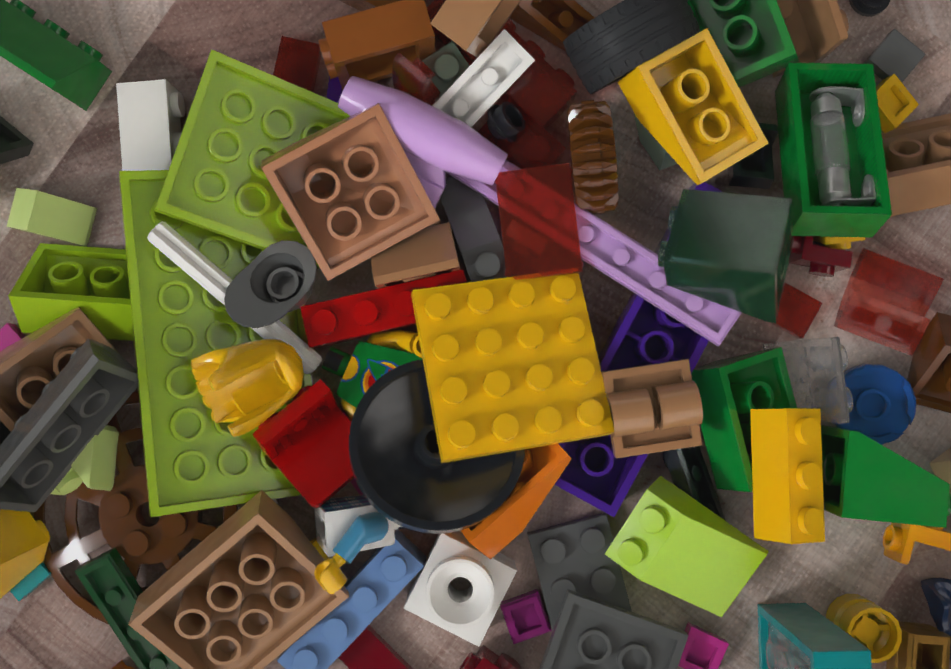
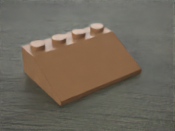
(237, 593)

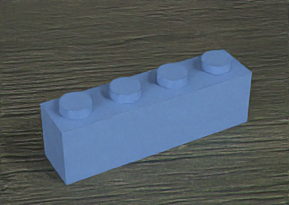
(369, 593)

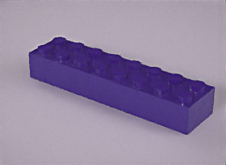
(639, 338)

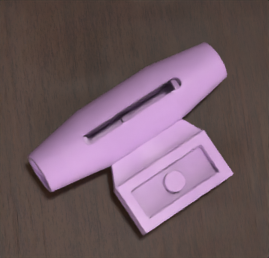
(428, 136)

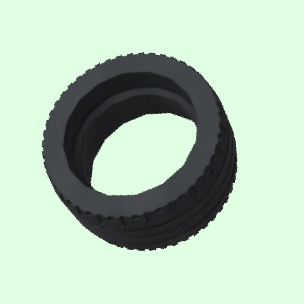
(626, 38)

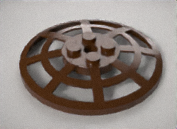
(123, 523)

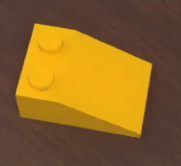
(694, 107)

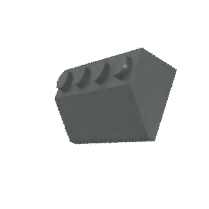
(62, 424)

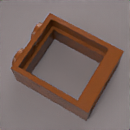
(370, 39)

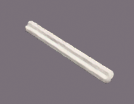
(216, 283)

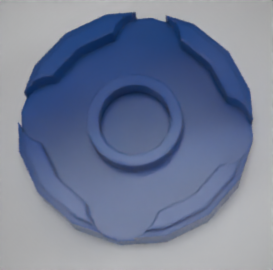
(881, 402)

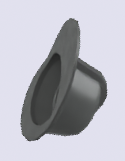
(271, 285)

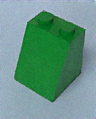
(878, 484)

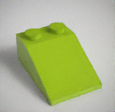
(685, 549)

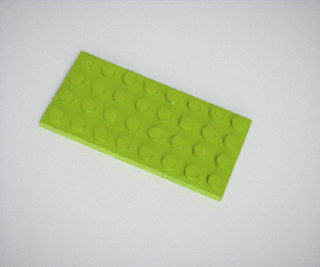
(174, 320)

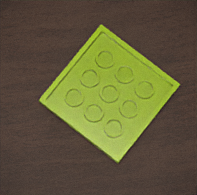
(230, 128)

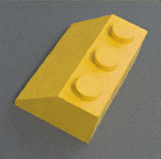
(787, 475)

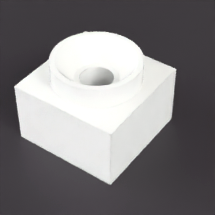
(460, 611)

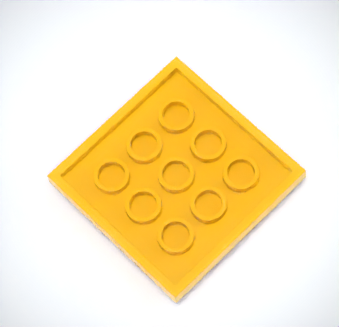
(510, 365)

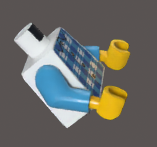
(342, 531)

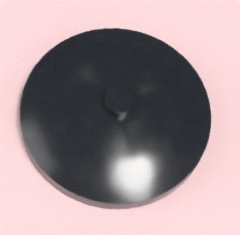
(400, 462)

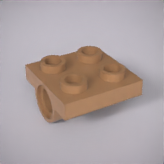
(653, 408)

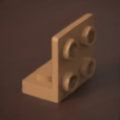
(814, 28)

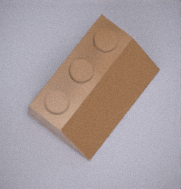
(919, 164)

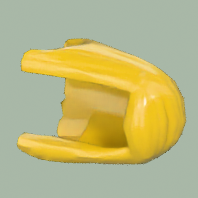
(248, 382)

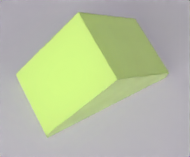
(51, 216)

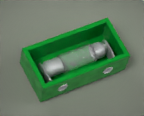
(832, 149)

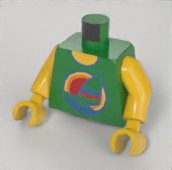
(370, 362)

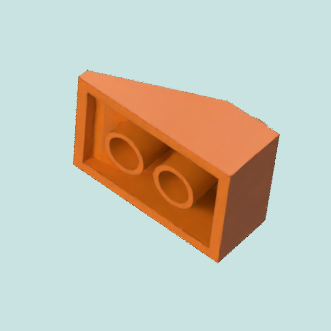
(539, 473)

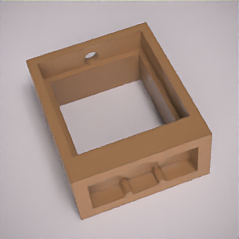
(473, 22)

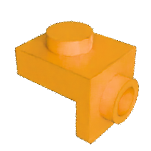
(900, 539)

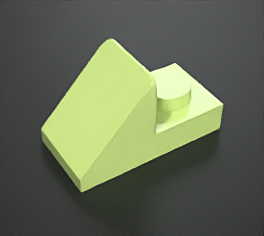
(94, 464)

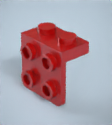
(310, 444)

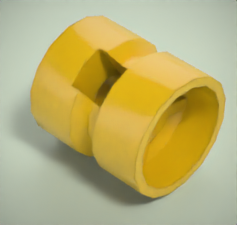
(867, 624)

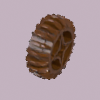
(593, 156)

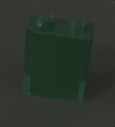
(730, 250)

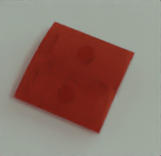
(887, 301)

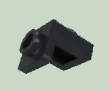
(757, 168)

